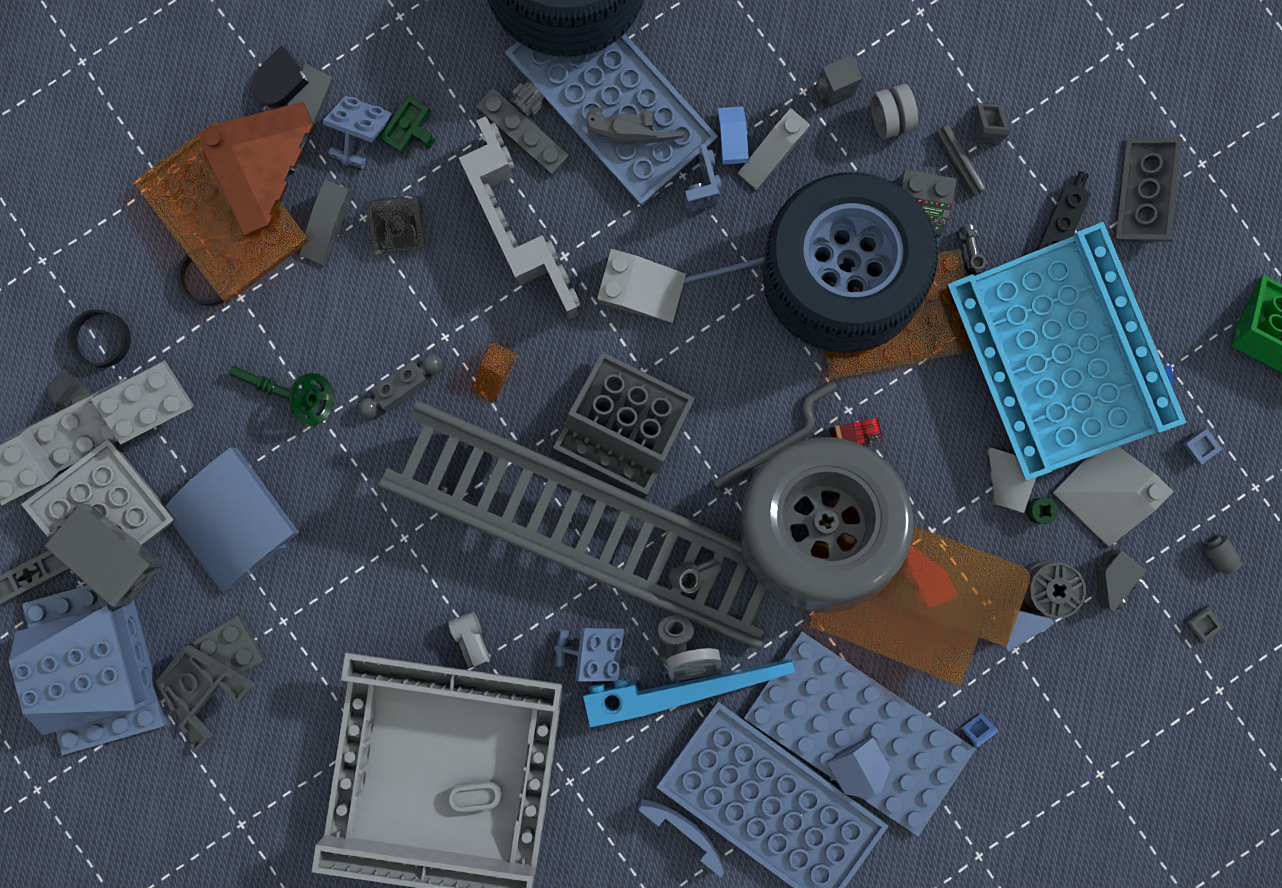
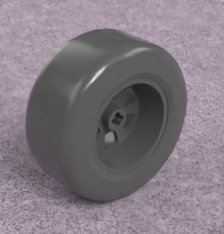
(862, 483)

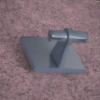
(356, 120)
(597, 653)

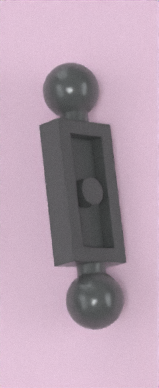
(400, 386)

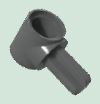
(695, 575)

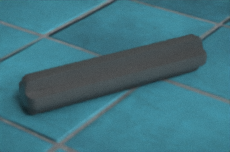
(960, 160)

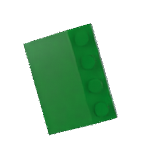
(1260, 324)

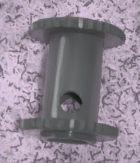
(675, 636)

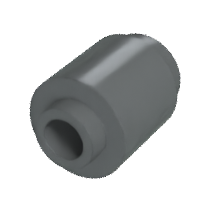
(1222, 554)

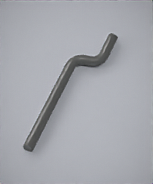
(797, 436)

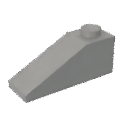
(774, 149)

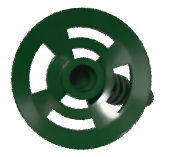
(296, 399)

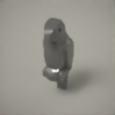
(627, 128)

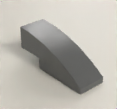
(326, 221)

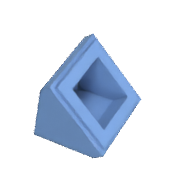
(979, 730)

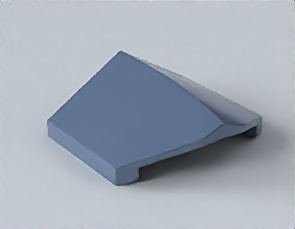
(861, 769)

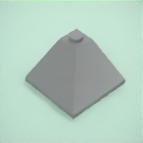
(1111, 493)

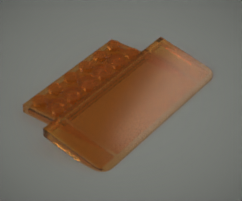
(932, 605)

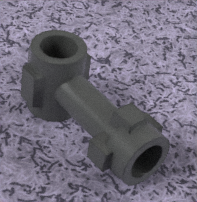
(976, 260)

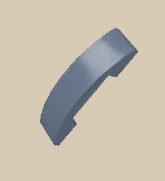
(659, 812)

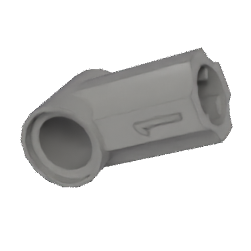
(467, 632)

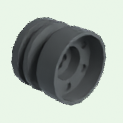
(1070, 589)

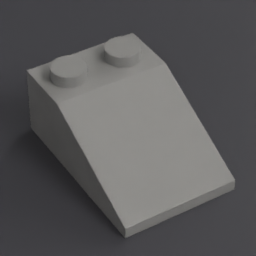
(641, 286)

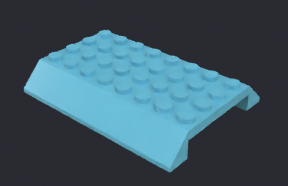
(1066, 352)

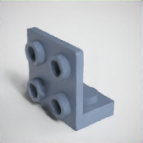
(701, 196)

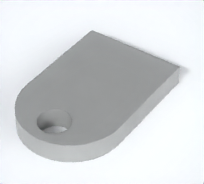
(694, 664)

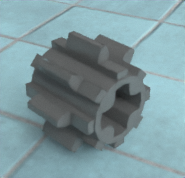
(527, 98)

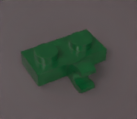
(407, 125)

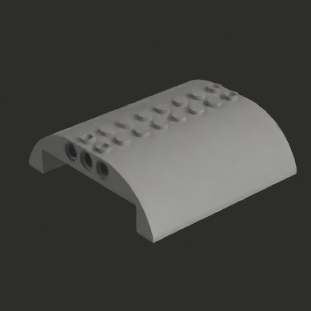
(403, 748)

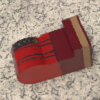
(858, 431)

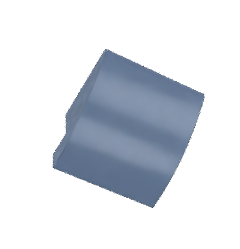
(230, 520)

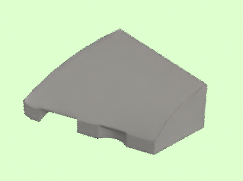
(1008, 481)

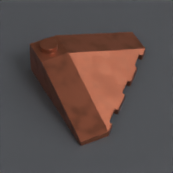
(254, 160)

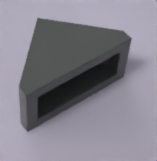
(990, 124)

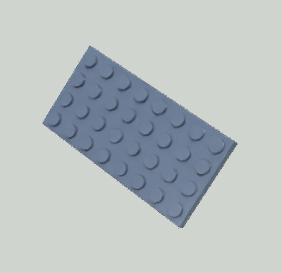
(619, 82)
(836, 706)
(770, 803)

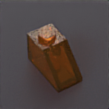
(494, 371)

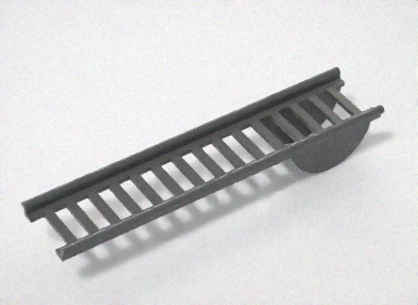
(479, 517)

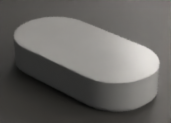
(474, 797)

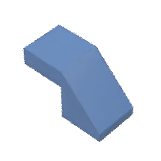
(733, 135)

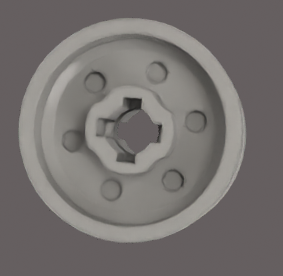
(894, 111)

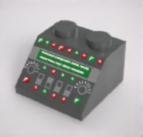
(933, 193)

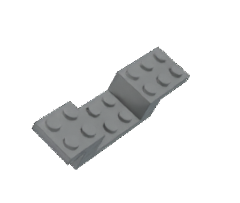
(529, 261)
(70, 434)

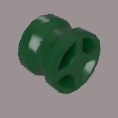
(1036, 512)

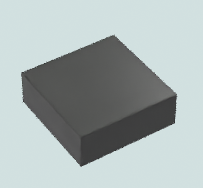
(1204, 624)

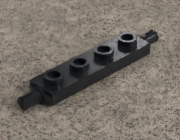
(1066, 212)

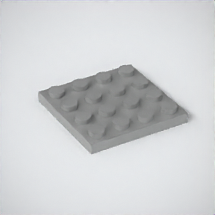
(110, 486)

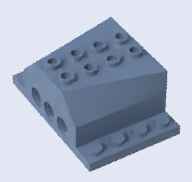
(84, 670)

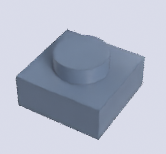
(1202, 446)

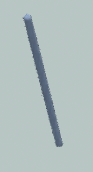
(724, 270)

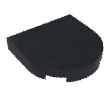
(278, 79)

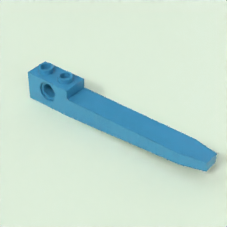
(645, 702)

